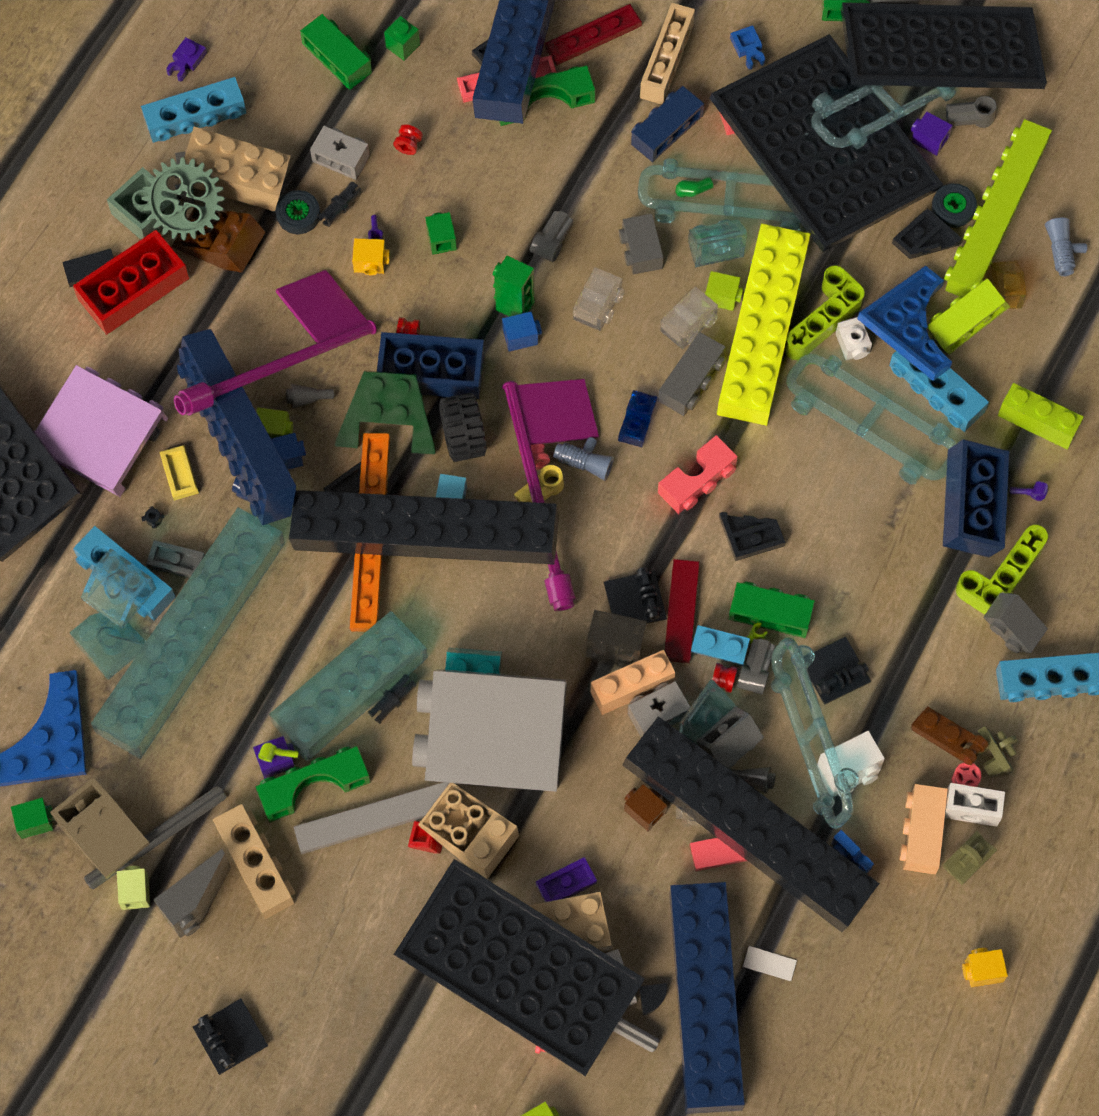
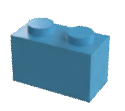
(720, 645)

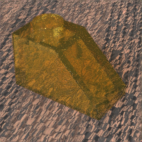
(1010, 282)

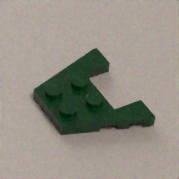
(387, 400)

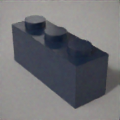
(667, 123)

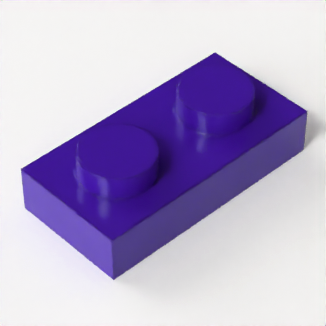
(566, 881)

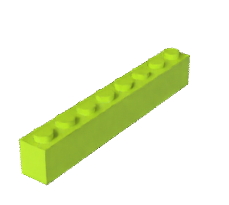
(999, 207)

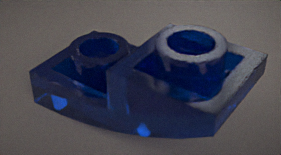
(637, 418)

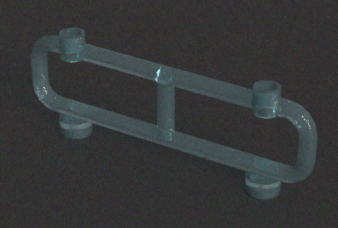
(826, 106)
(666, 209)
(805, 401)
(844, 779)

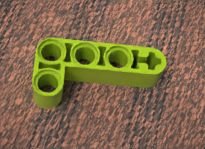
(821, 318)
(1008, 568)

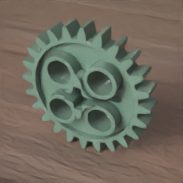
(189, 176)

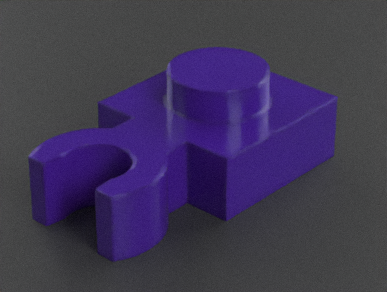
(186, 56)

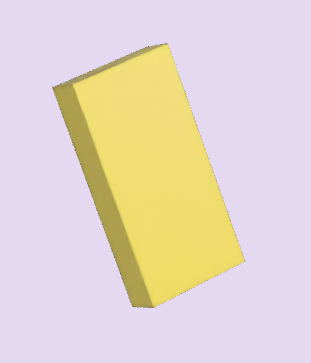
(179, 472)

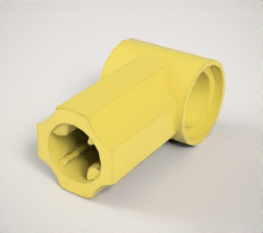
(524, 495)

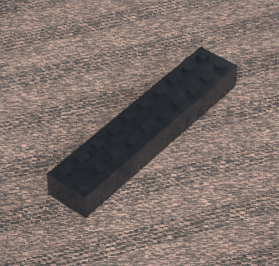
(424, 527)
(750, 824)

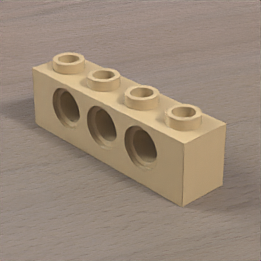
(667, 53)
(268, 900)

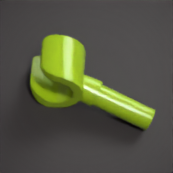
(753, 635)
(269, 750)

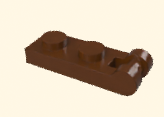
(949, 736)

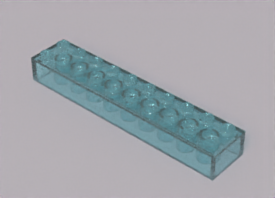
(188, 633)

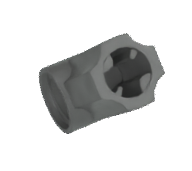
(969, 112)
(549, 241)
(755, 672)

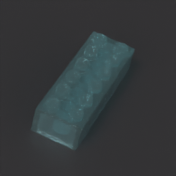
(348, 685)

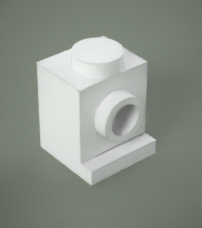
(851, 347)

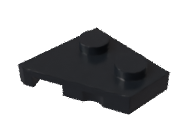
(926, 236)
(751, 535)

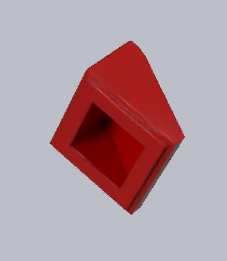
(422, 840)

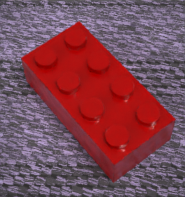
(131, 282)

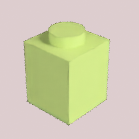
(133, 888)

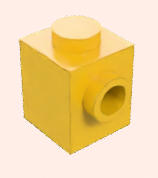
(370, 256)
(984, 967)

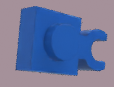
(748, 44)
(851, 851)

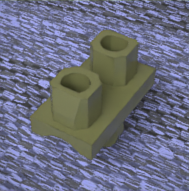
(999, 763)
(969, 858)

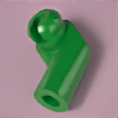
(693, 188)

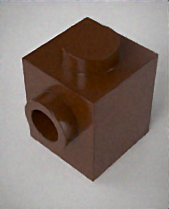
(645, 806)

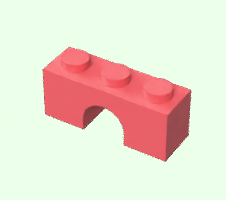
(684, 490)

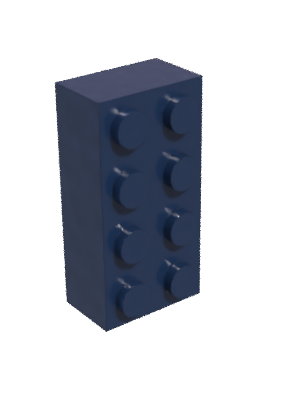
(441, 363)
(976, 498)

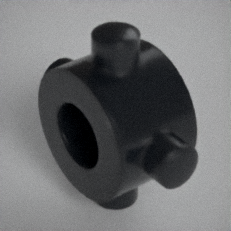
(152, 517)

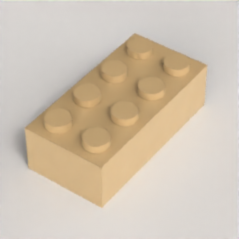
(244, 169)
(581, 916)

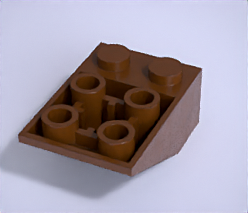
(227, 244)

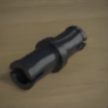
(340, 204)
(392, 699)

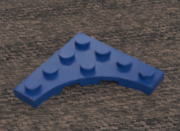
(902, 322)
(54, 743)

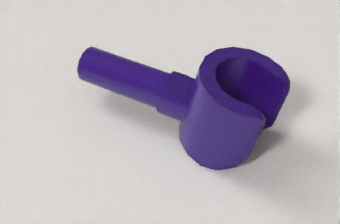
(375, 232)
(1037, 493)

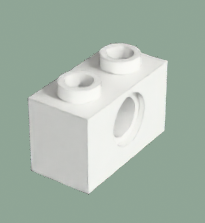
(974, 804)

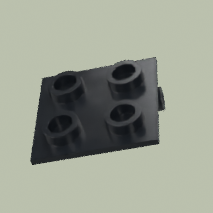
(636, 596)
(837, 671)
(229, 1036)

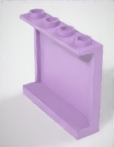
(98, 428)

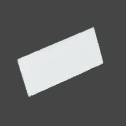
(769, 963)

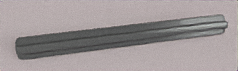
(167, 830)

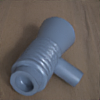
(1062, 248)
(584, 458)

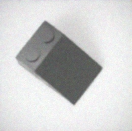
(191, 897)

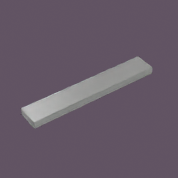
(367, 819)

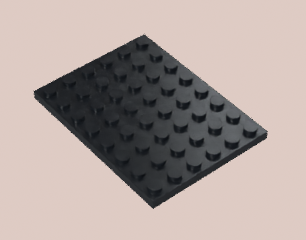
(825, 186)

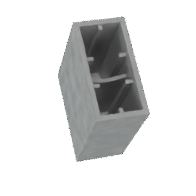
(491, 729)

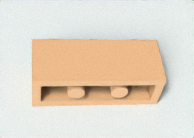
(631, 681)
(923, 829)

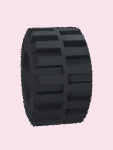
(463, 427)

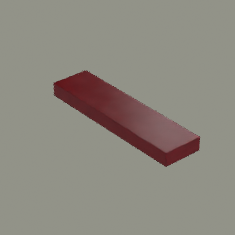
(593, 34)
(681, 610)

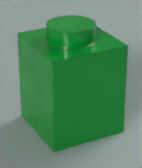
(402, 38)
(440, 233)
(32, 818)

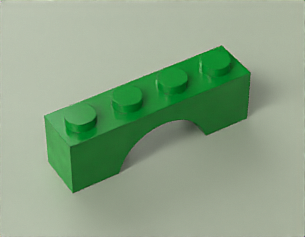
(570, 86)
(343, 769)

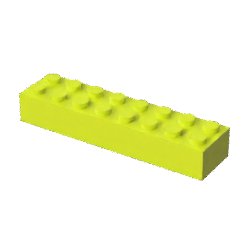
(763, 324)

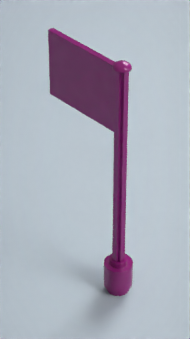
(323, 313)
(548, 415)

